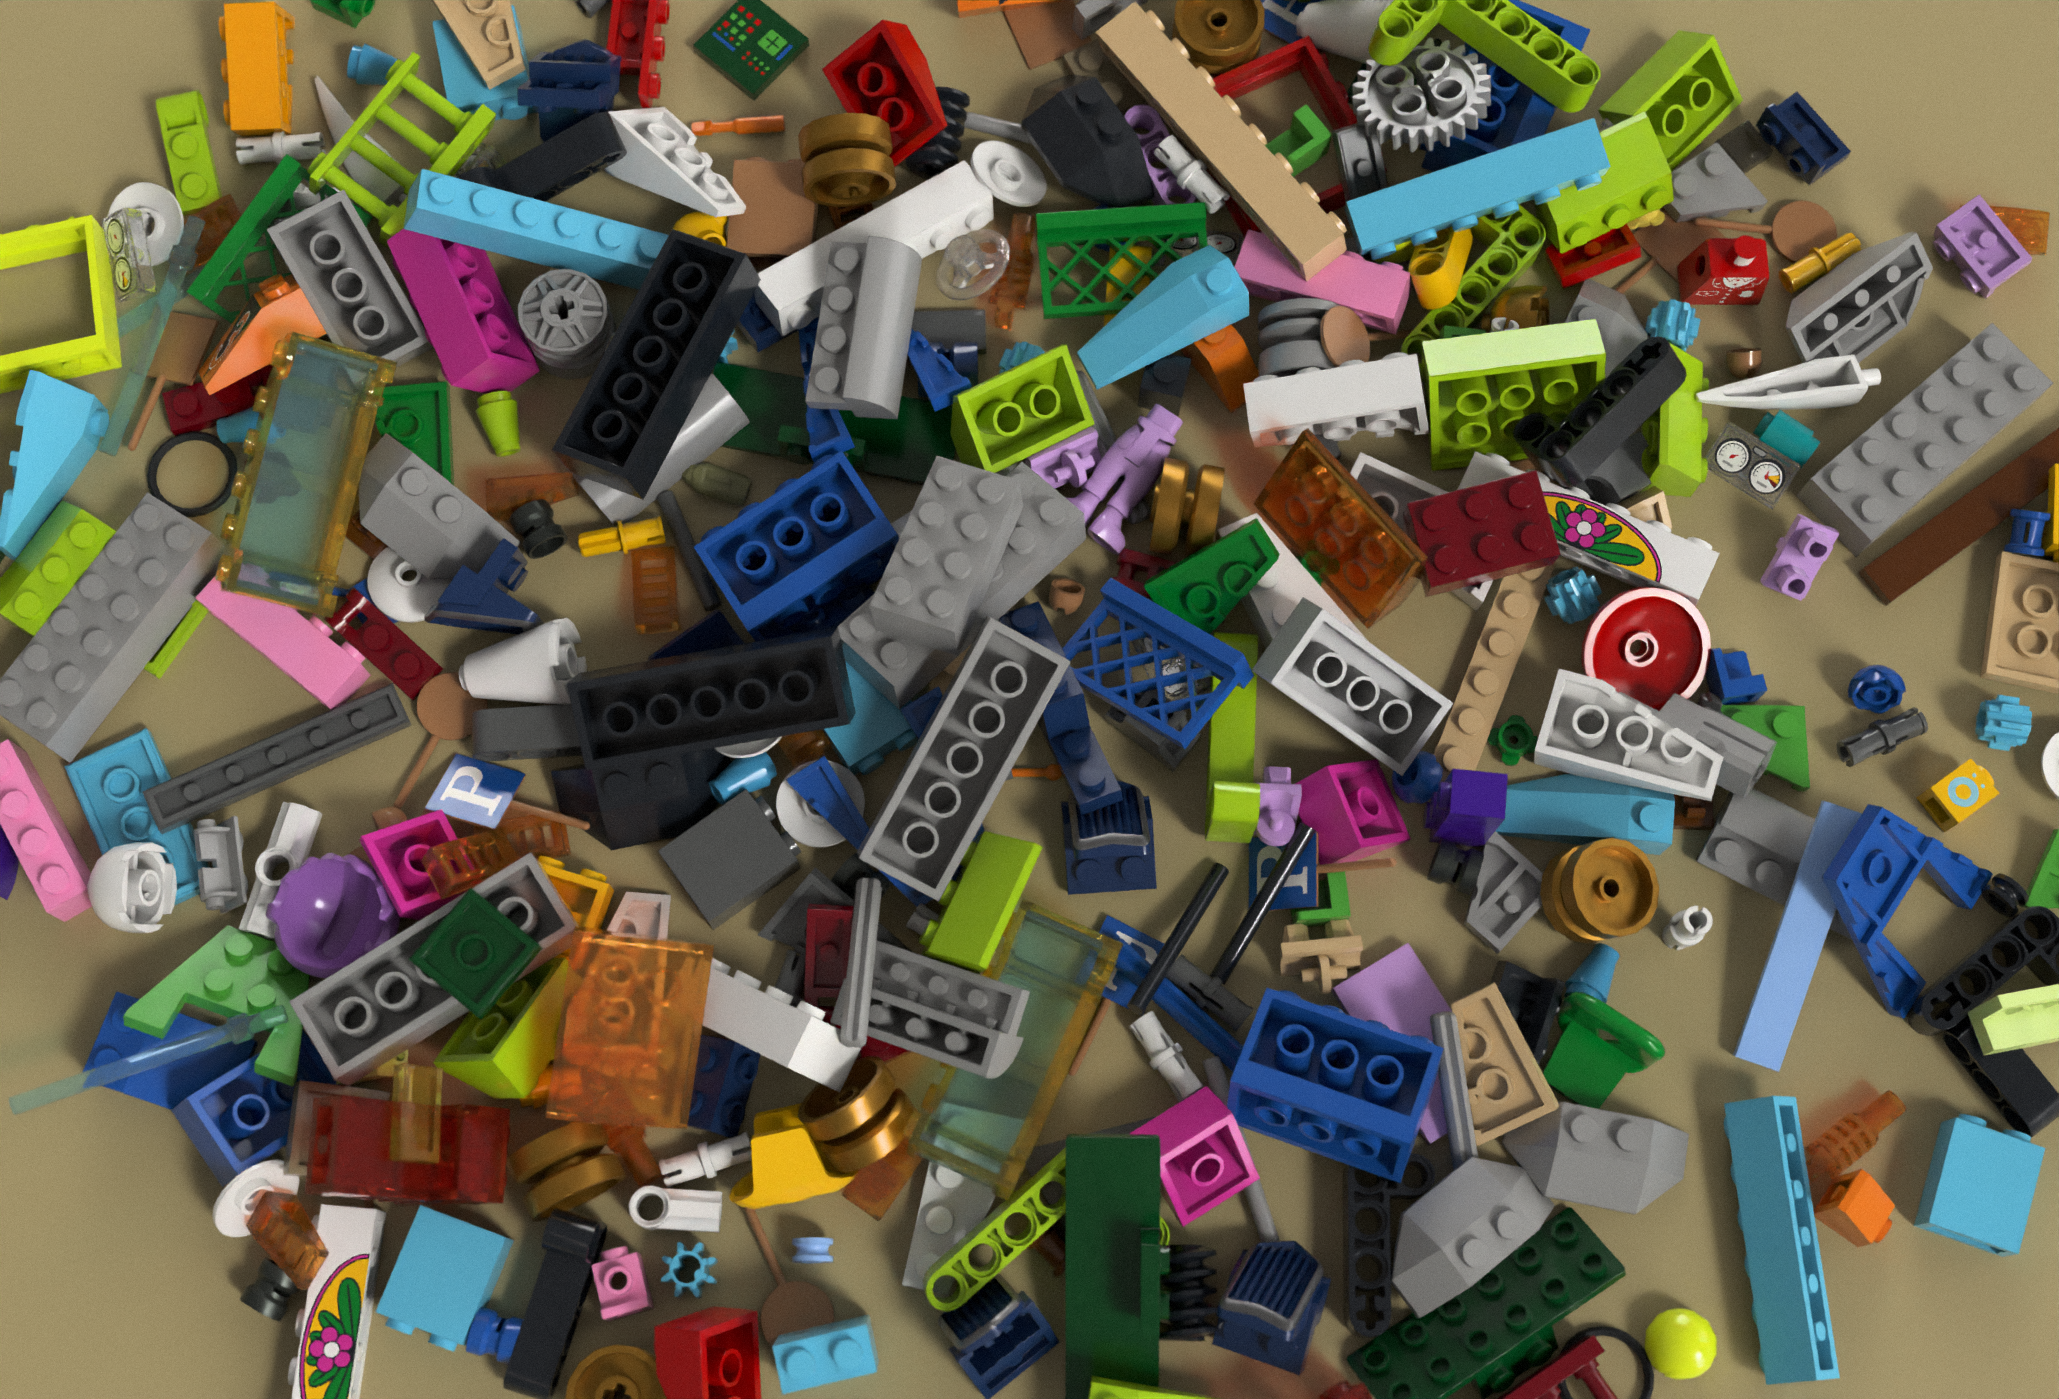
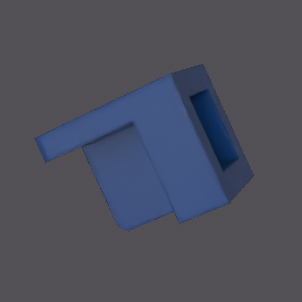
(1732, 679)

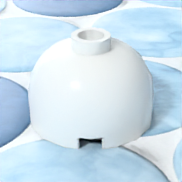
(133, 887)

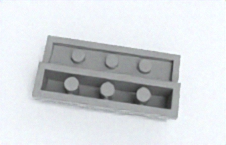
(864, 328)
(707, 427)
(1760, 846)
(942, 1011)

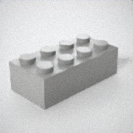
(349, 281)
(947, 555)
(1352, 686)

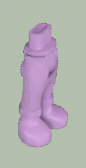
(1140, 458)

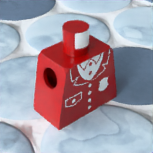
(1731, 271)

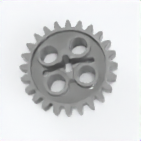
(1397, 108)

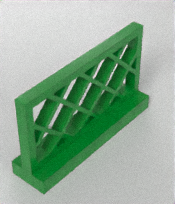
(1111, 227)
(247, 233)

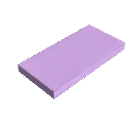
(1403, 998)

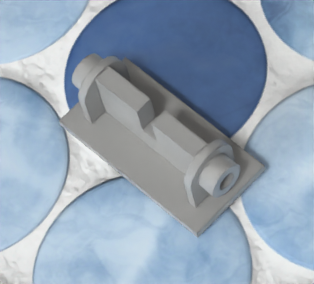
(224, 884)

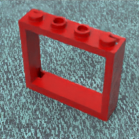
(1329, 94)

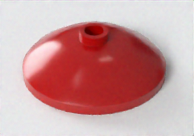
(1672, 648)

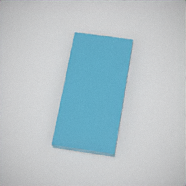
(113, 801)

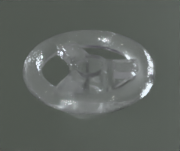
(968, 261)

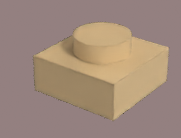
(1648, 506)

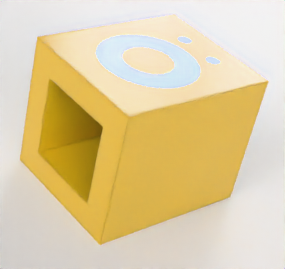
(1958, 794)

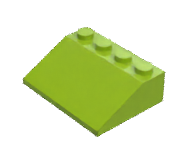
(1492, 380)

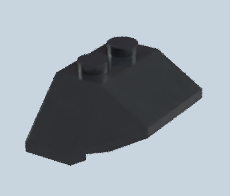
(1087, 142)
(640, 798)

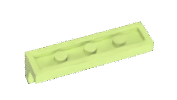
(2017, 1020)

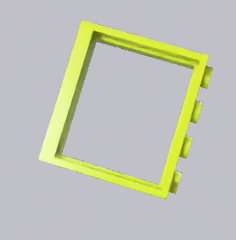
(80, 355)

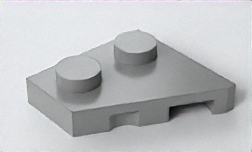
(1711, 187)
(1503, 894)

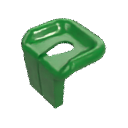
(1587, 1066)

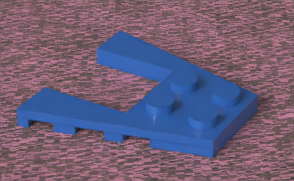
(933, 370)
(827, 795)
(1872, 879)

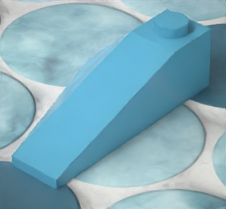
(1172, 312)
(56, 444)
(1588, 810)

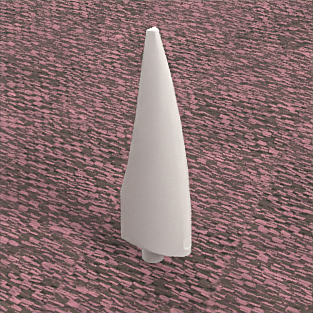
(357, 167)
(1804, 386)

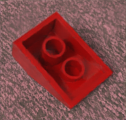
(891, 80)
(709, 1355)

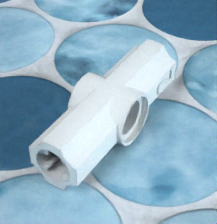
(288, 843)

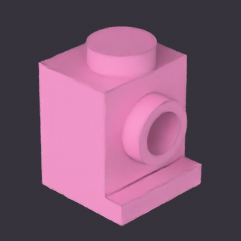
(634, 1296)

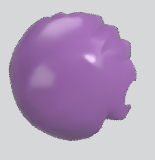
(331, 914)

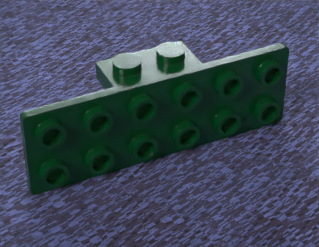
(883, 447)
(1113, 1260)
(1497, 1323)

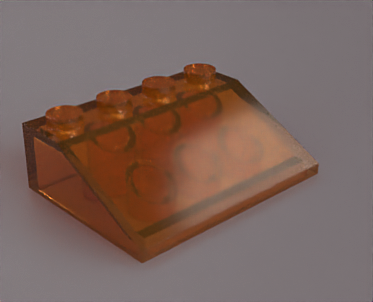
(1341, 531)
(629, 1029)

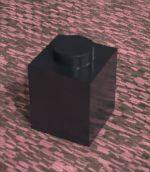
(1165, 383)

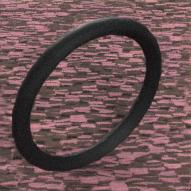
(189, 436)
(1626, 1338)

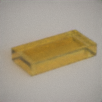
(416, 1114)

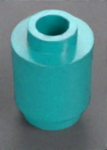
(1787, 436)

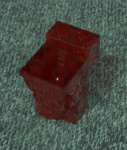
(353, 1155)

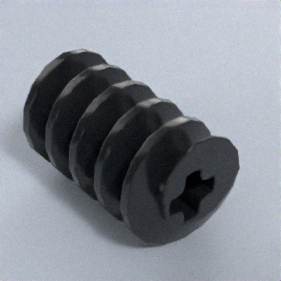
(940, 151)
(1189, 1293)

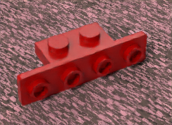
(638, 39)

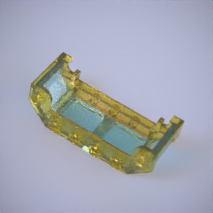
(301, 473)
(993, 1124)

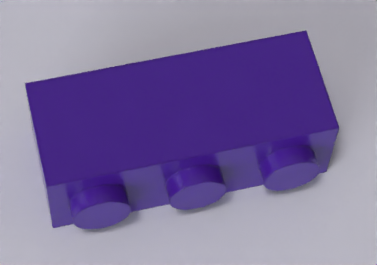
(1467, 807)

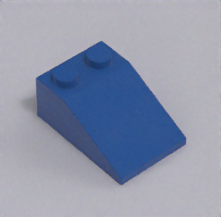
(169, 1082)
(245, 1114)

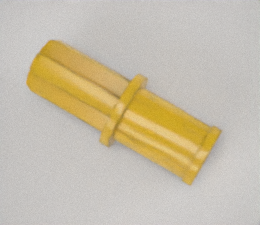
(1818, 262)
(622, 537)

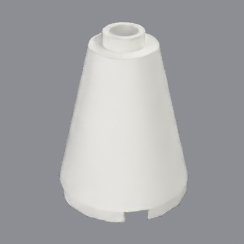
(1341, 26)
(526, 666)

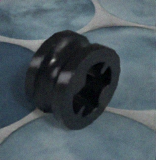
(2005, 895)

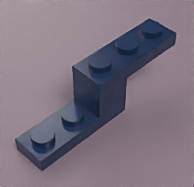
(1067, 722)

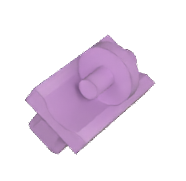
(1067, 459)
(1799, 557)
(1278, 806)

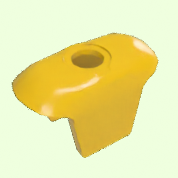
(785, 1163)

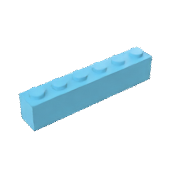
(1478, 188)
(531, 229)
(1780, 1240)

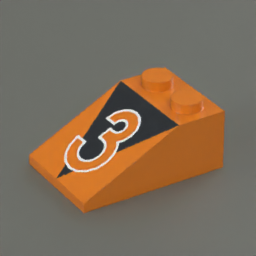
(253, 334)

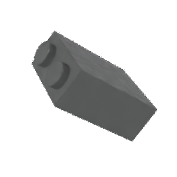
(731, 858)

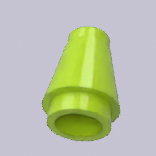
(500, 422)

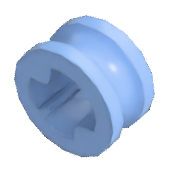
(812, 1250)

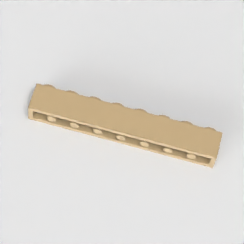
(1219, 137)

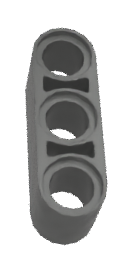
(525, 733)

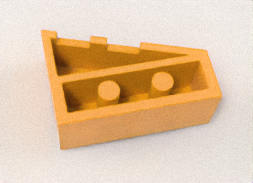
(257, 68)

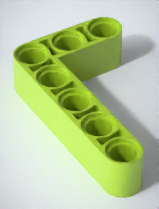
(1499, 33)
(1479, 280)
(1230, 789)
(1004, 1246)

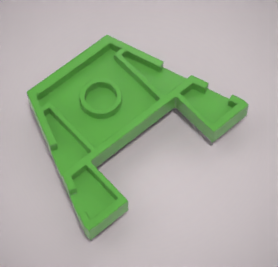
(232, 977)

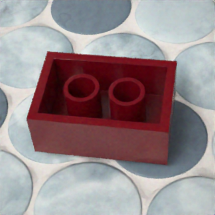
(1482, 533)

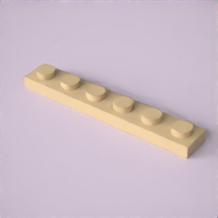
(1490, 669)

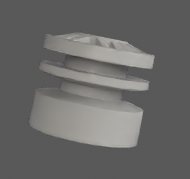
(1292, 336)
(569, 345)

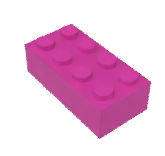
(463, 312)

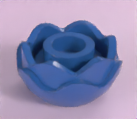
(1876, 688)
(1419, 779)

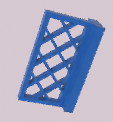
(1178, 640)

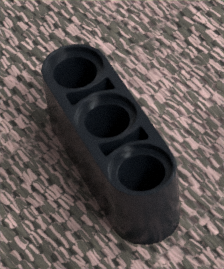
(2007, 1080)

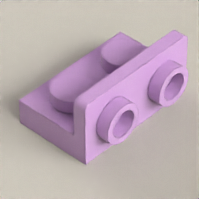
(1980, 247)

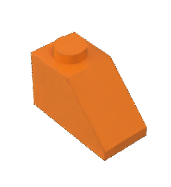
(1224, 365)
(1856, 1208)

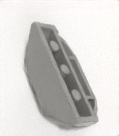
(1860, 301)
(1615, 319)
(424, 514)
(1599, 1157)
(1463, 1231)

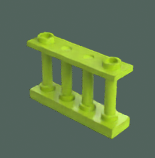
(445, 158)

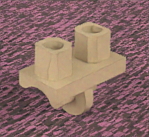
(1320, 958)

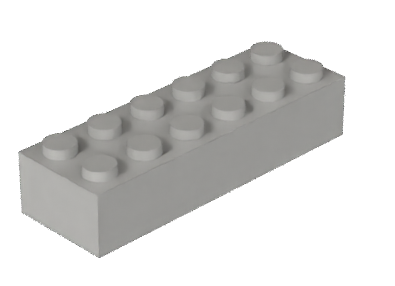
(1924, 439)
(1040, 541)
(108, 627)
(962, 758)
(390, 1004)

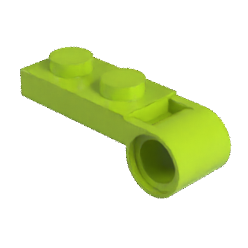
(189, 150)

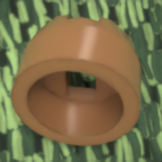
(1744, 362)
(1066, 595)
(387, 817)

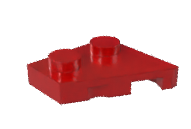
(1594, 257)

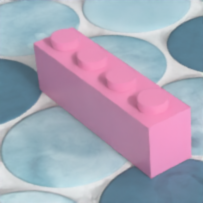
(1367, 288)
(291, 643)
(41, 836)

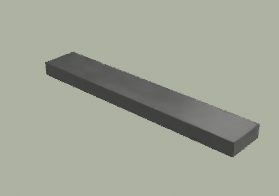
(276, 759)

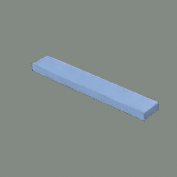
(1795, 944)

